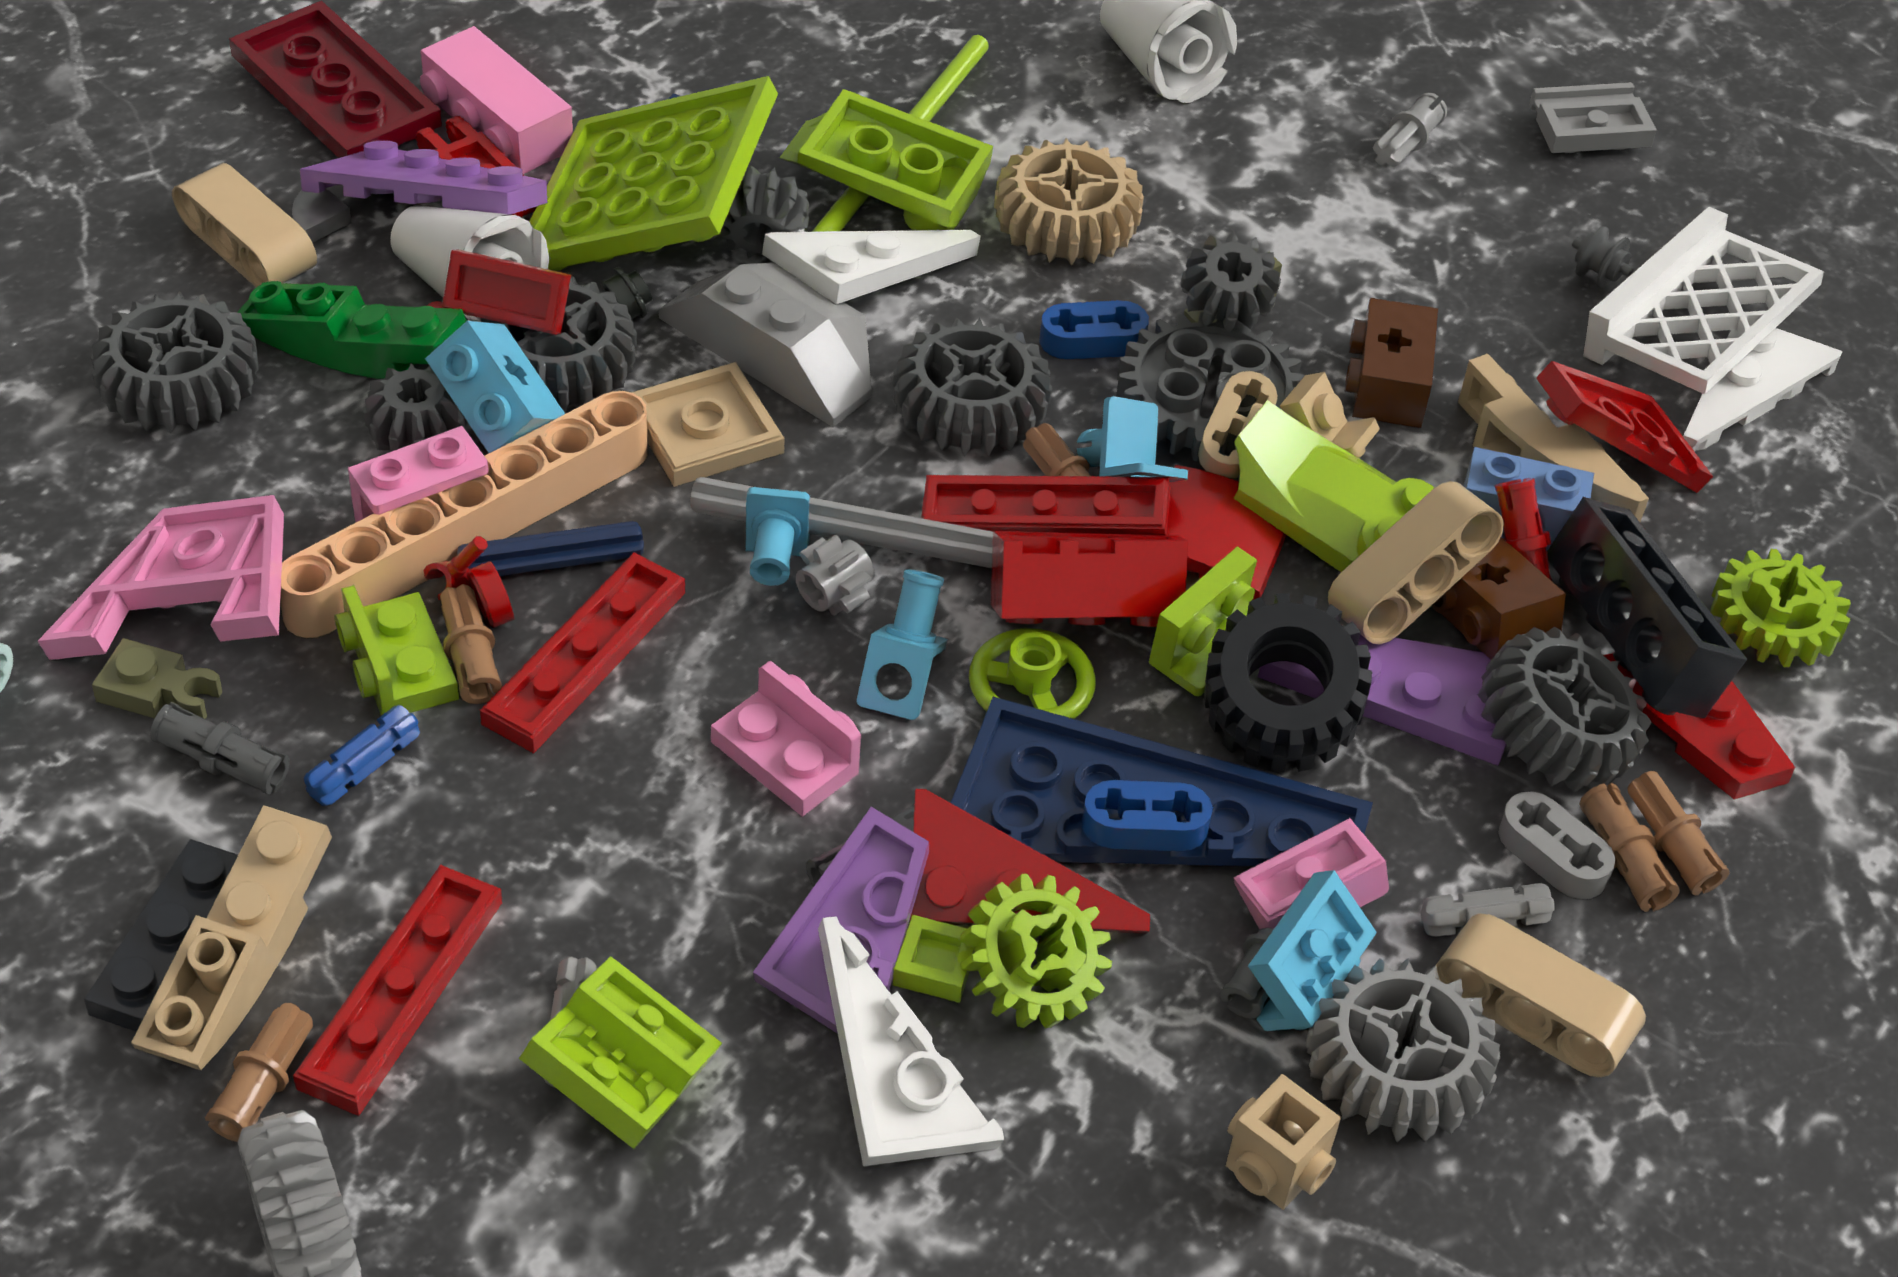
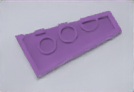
(426, 178)
(1416, 690)

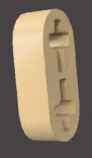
(1227, 420)

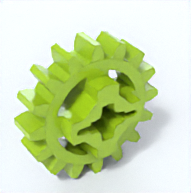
(1780, 607)
(1007, 944)

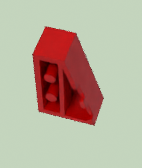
(1086, 576)

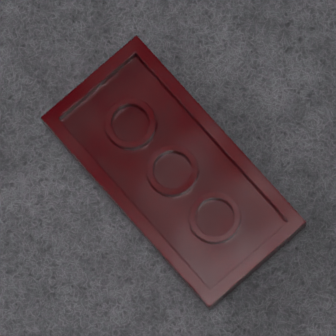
(334, 80)

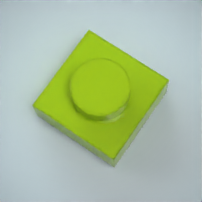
(932, 959)

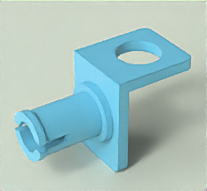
(1127, 441)
(774, 531)
(907, 644)

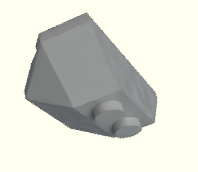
(780, 336)

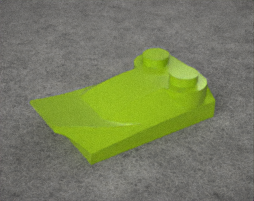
(894, 159)
(1317, 488)

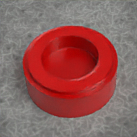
(490, 594)

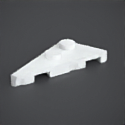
(861, 262)
(1754, 386)
(898, 1085)

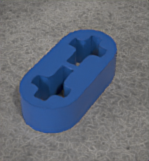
(1092, 328)
(1146, 815)

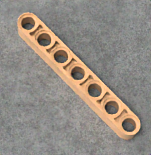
(523, 485)

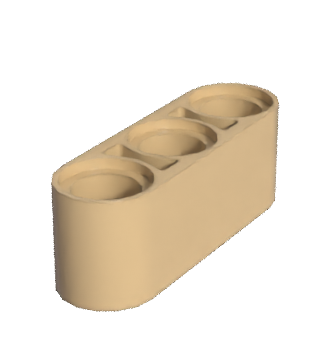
(244, 226)
(1416, 562)
(1543, 995)

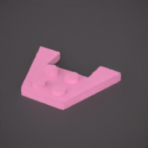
(180, 558)

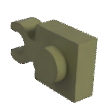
(149, 677)

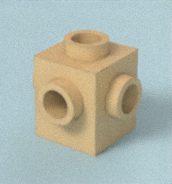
(1282, 1143)

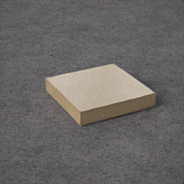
(708, 424)

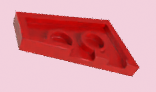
(1623, 419)
(1727, 745)

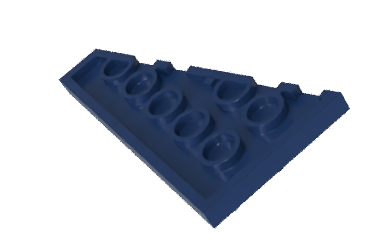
(1037, 766)

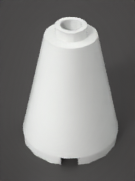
(1173, 42)
(428, 234)

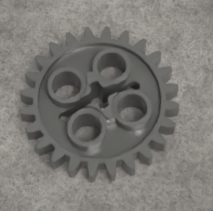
(1175, 367)

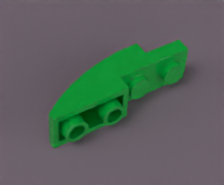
(341, 332)

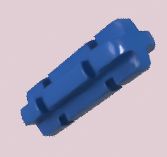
(361, 755)

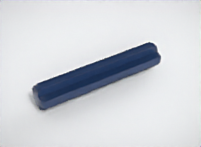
(562, 548)

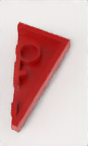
(974, 857)

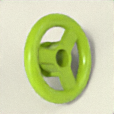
(1032, 664)

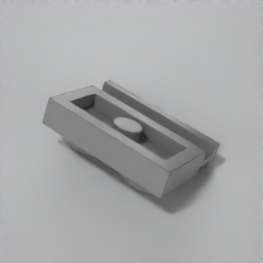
(1592, 117)

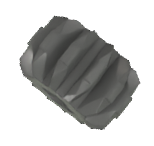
(764, 206)
(1230, 282)
(409, 408)

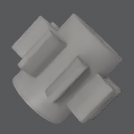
(834, 575)

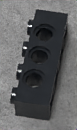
(1644, 609)

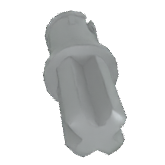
(1409, 130)

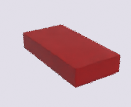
(506, 291)

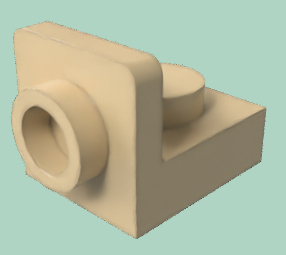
(1322, 411)

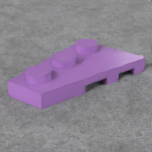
(873, 896)

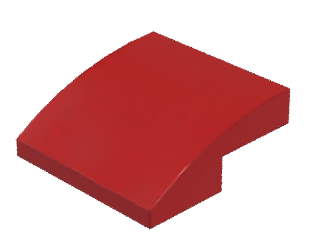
(1216, 523)

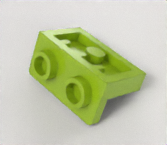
(1193, 619)
(396, 652)

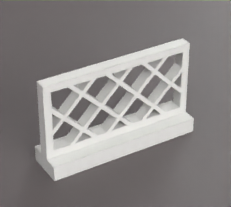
(1667, 284)

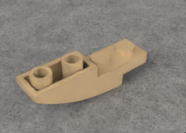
(1516, 426)
(238, 945)

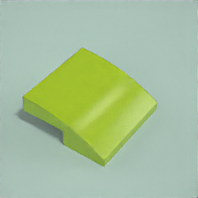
(620, 1051)

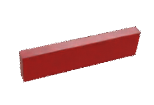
(1050, 503)
(582, 652)
(398, 990)

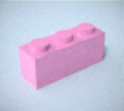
(497, 96)

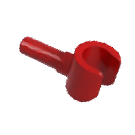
(457, 568)

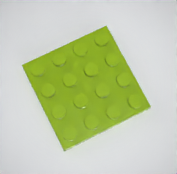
(652, 174)

